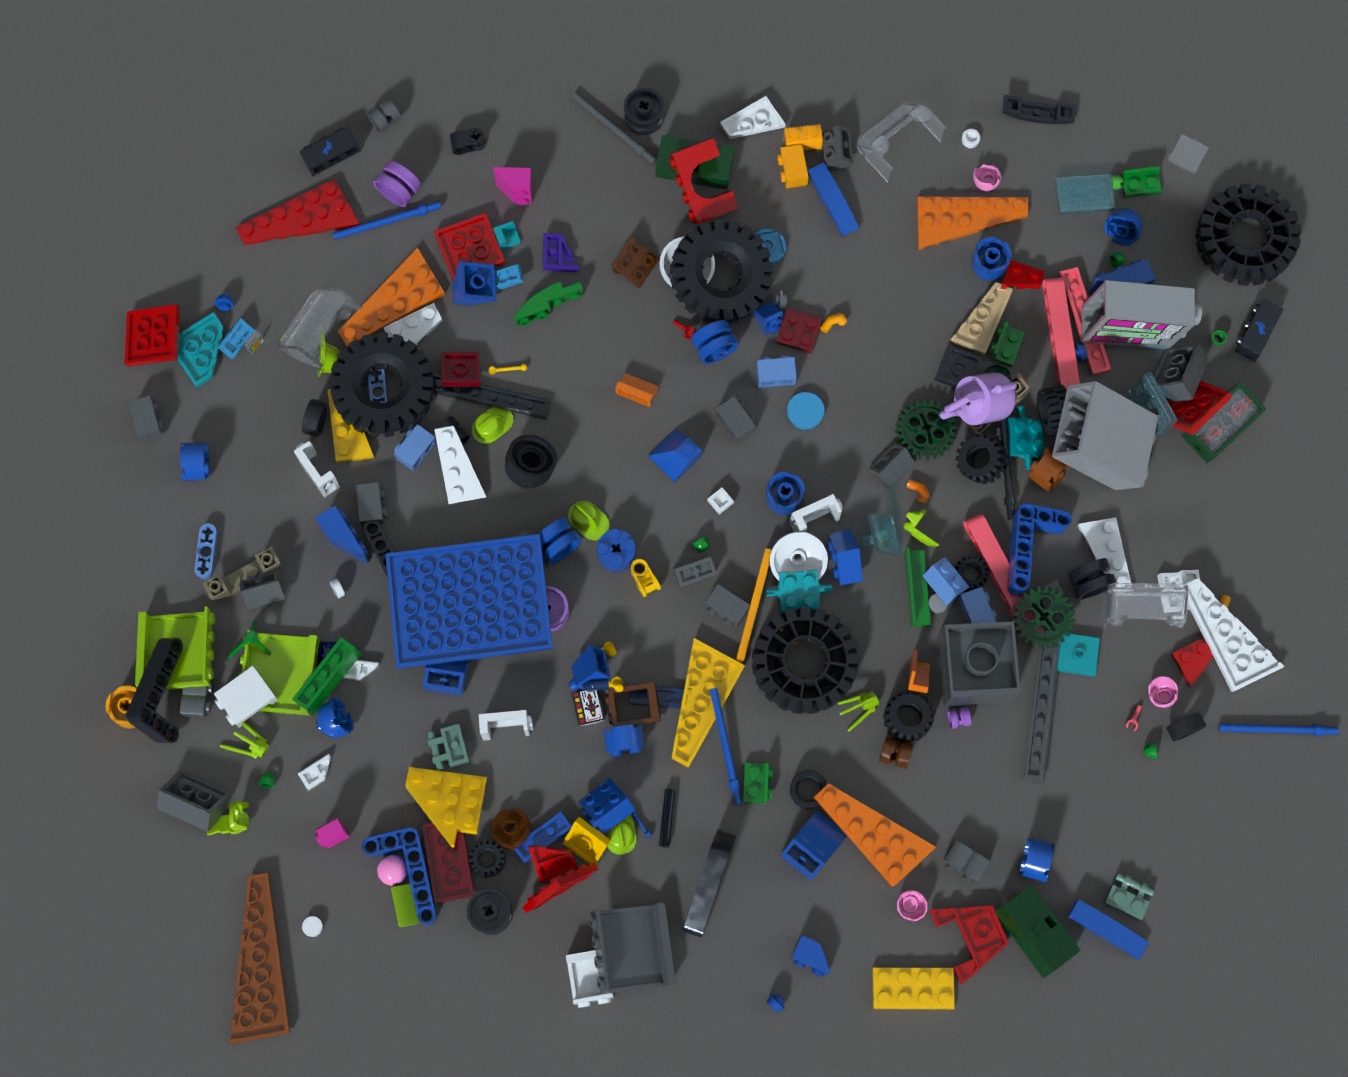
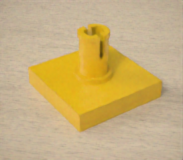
(586, 841)

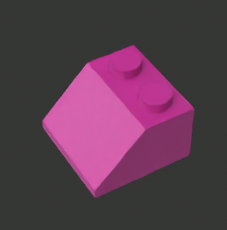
(515, 183)

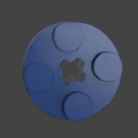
(991, 258)
(193, 461)
(789, 484)
(616, 540)
(624, 739)
(1038, 859)

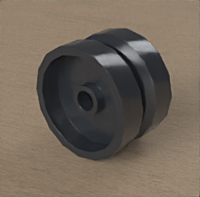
(644, 111)
(1092, 578)
(478, 907)

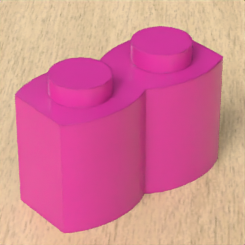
(331, 833)

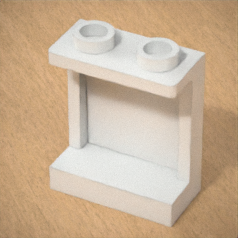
(326, 483)
(814, 511)
(244, 696)
(504, 719)
(584, 979)

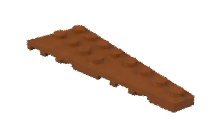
(260, 990)

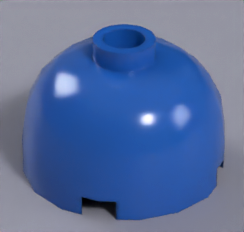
(1124, 226)
(333, 719)

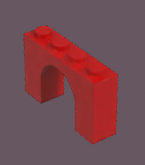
(685, 162)

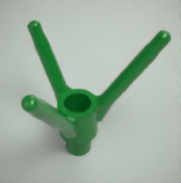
(251, 638)

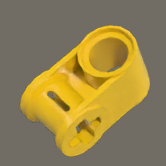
(646, 580)

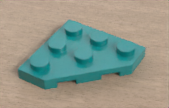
(199, 349)

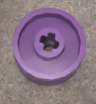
(397, 183)
(559, 608)

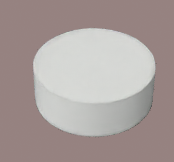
(970, 138)
(337, 588)
(312, 926)

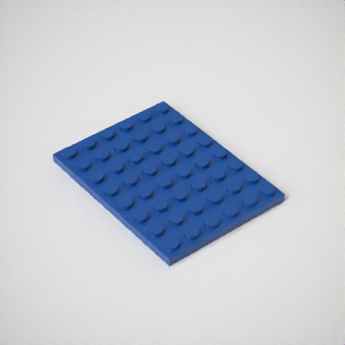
(468, 601)

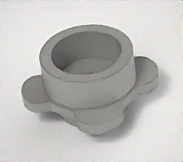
(780, 299)

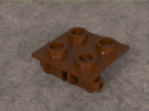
(634, 262)

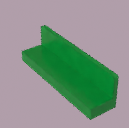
(917, 588)
(327, 676)

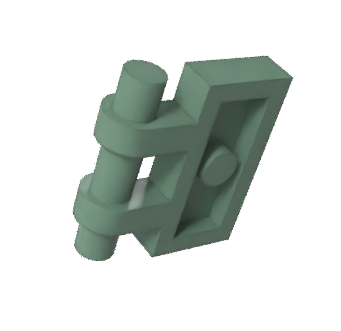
(454, 747)
(1127, 902)

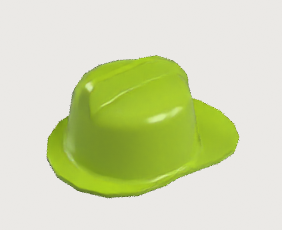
(328, 356)
(492, 425)
(588, 520)
(622, 836)

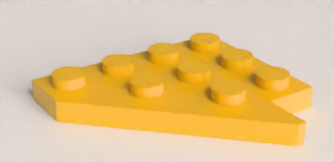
(448, 799)

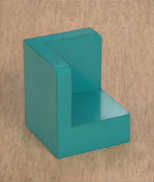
(506, 235)

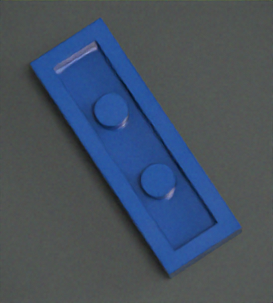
(544, 835)

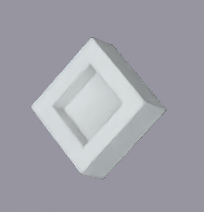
(720, 501)

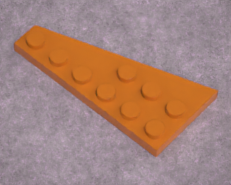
(957, 217)
(400, 295)
(883, 842)

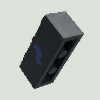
(329, 151)
(1258, 329)

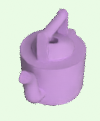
(982, 399)

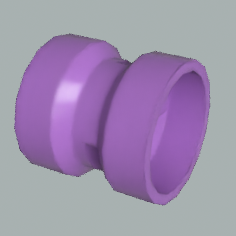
(959, 717)

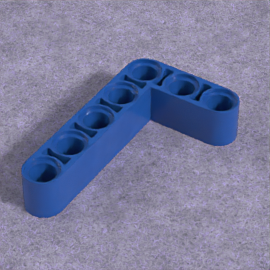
(1018, 540)
(412, 867)

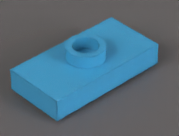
(508, 277)
(236, 338)

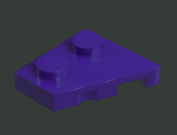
(557, 254)

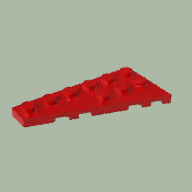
(307, 214)

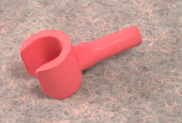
(1134, 718)

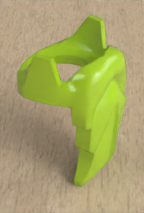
(915, 517)
(235, 822)

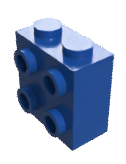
(606, 806)

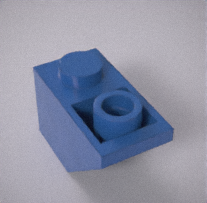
(769, 318)
(810, 954)

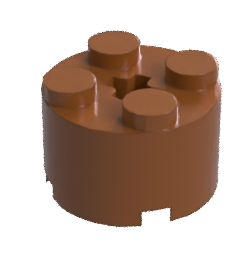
(1048, 471)

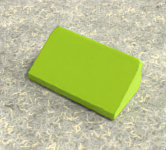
(404, 905)

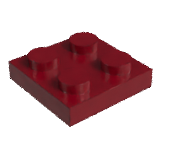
(799, 330)
(460, 369)

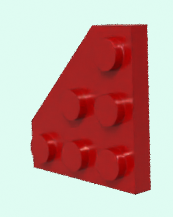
(559, 885)

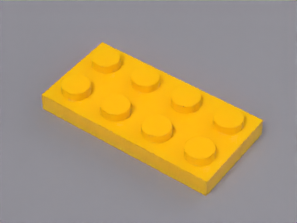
(913, 988)

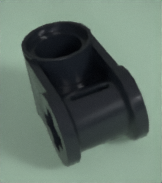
(465, 141)

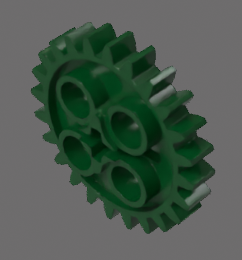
(909, 433)
(1057, 606)

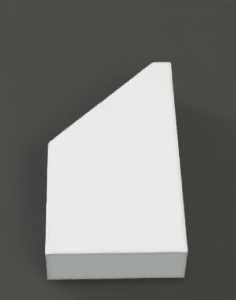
(361, 670)
(315, 773)

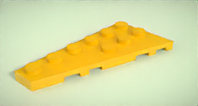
(705, 671)

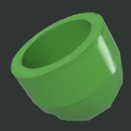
(1117, 182)

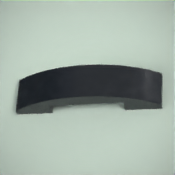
(1038, 112)

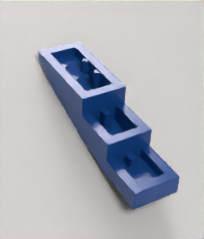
(832, 199)
(1108, 929)

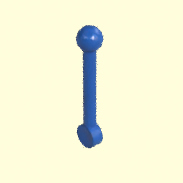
(641, 825)

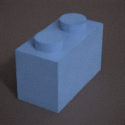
(776, 371)
(415, 447)
(945, 581)
(976, 606)

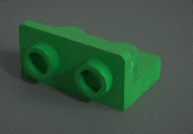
(1141, 181)
(1007, 346)
(756, 783)

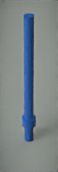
(420, 210)
(1316, 729)
(734, 784)

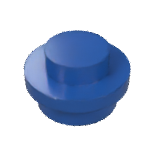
(224, 302)
(1080, 352)
(776, 1002)

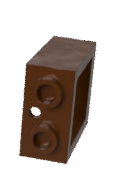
(653, 702)

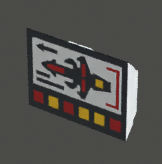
(588, 707)

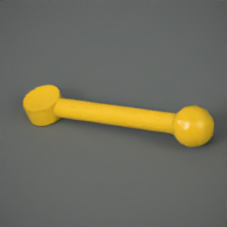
(492, 370)

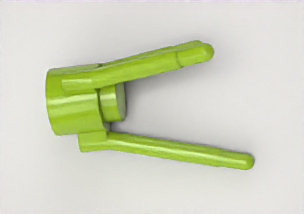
(867, 701)
(258, 747)

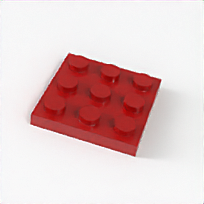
(469, 242)
(152, 335)
(1196, 412)

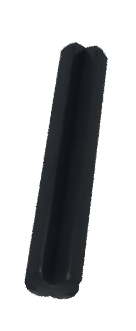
(667, 815)

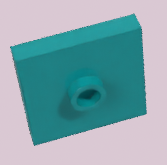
(1079, 655)

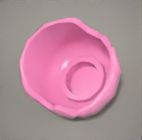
(987, 177)
(1163, 691)
(392, 869)
(912, 905)

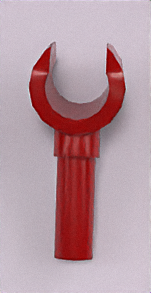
(689, 330)

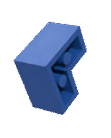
(846, 556)

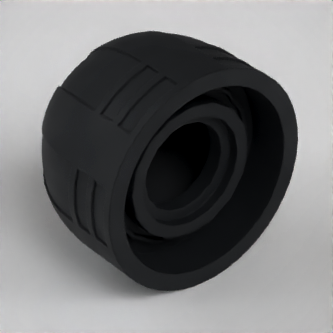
(530, 461)

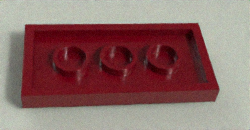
(447, 866)

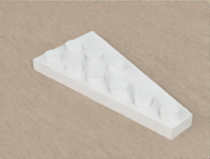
(1231, 643)

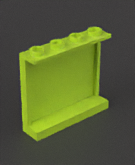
(197, 638)
(283, 670)

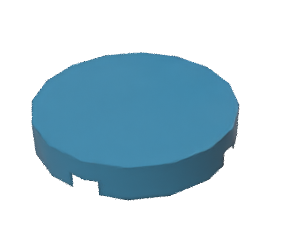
(775, 243)
(805, 410)

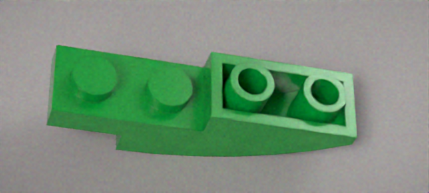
(539, 305)

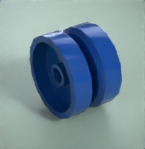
(714, 342)
(558, 541)

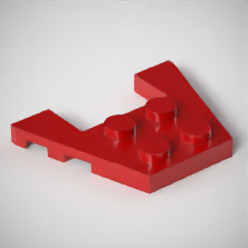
(980, 932)

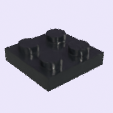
(957, 365)

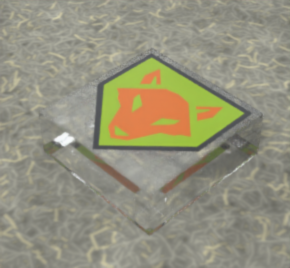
(253, 342)

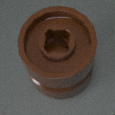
(902, 753)

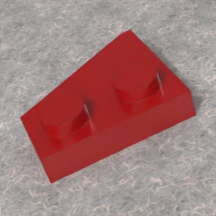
(1022, 276)
(1193, 660)
(551, 861)

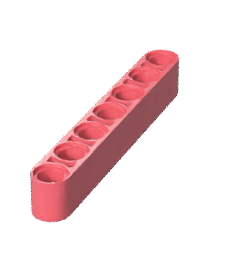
(1060, 332)
(991, 552)

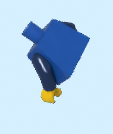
(592, 670)

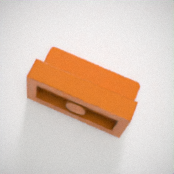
(636, 390)
(918, 674)

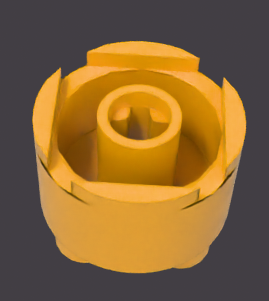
(116, 705)

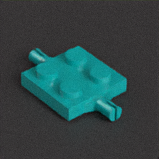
(1025, 437)
(799, 589)

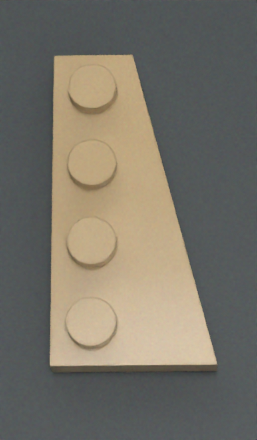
(981, 324)

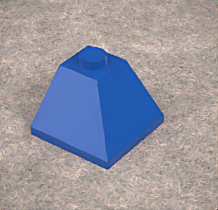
(474, 284)
(676, 455)

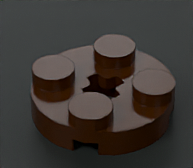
(518, 835)

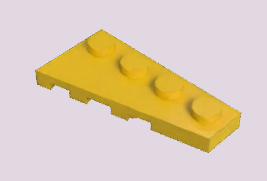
(348, 443)

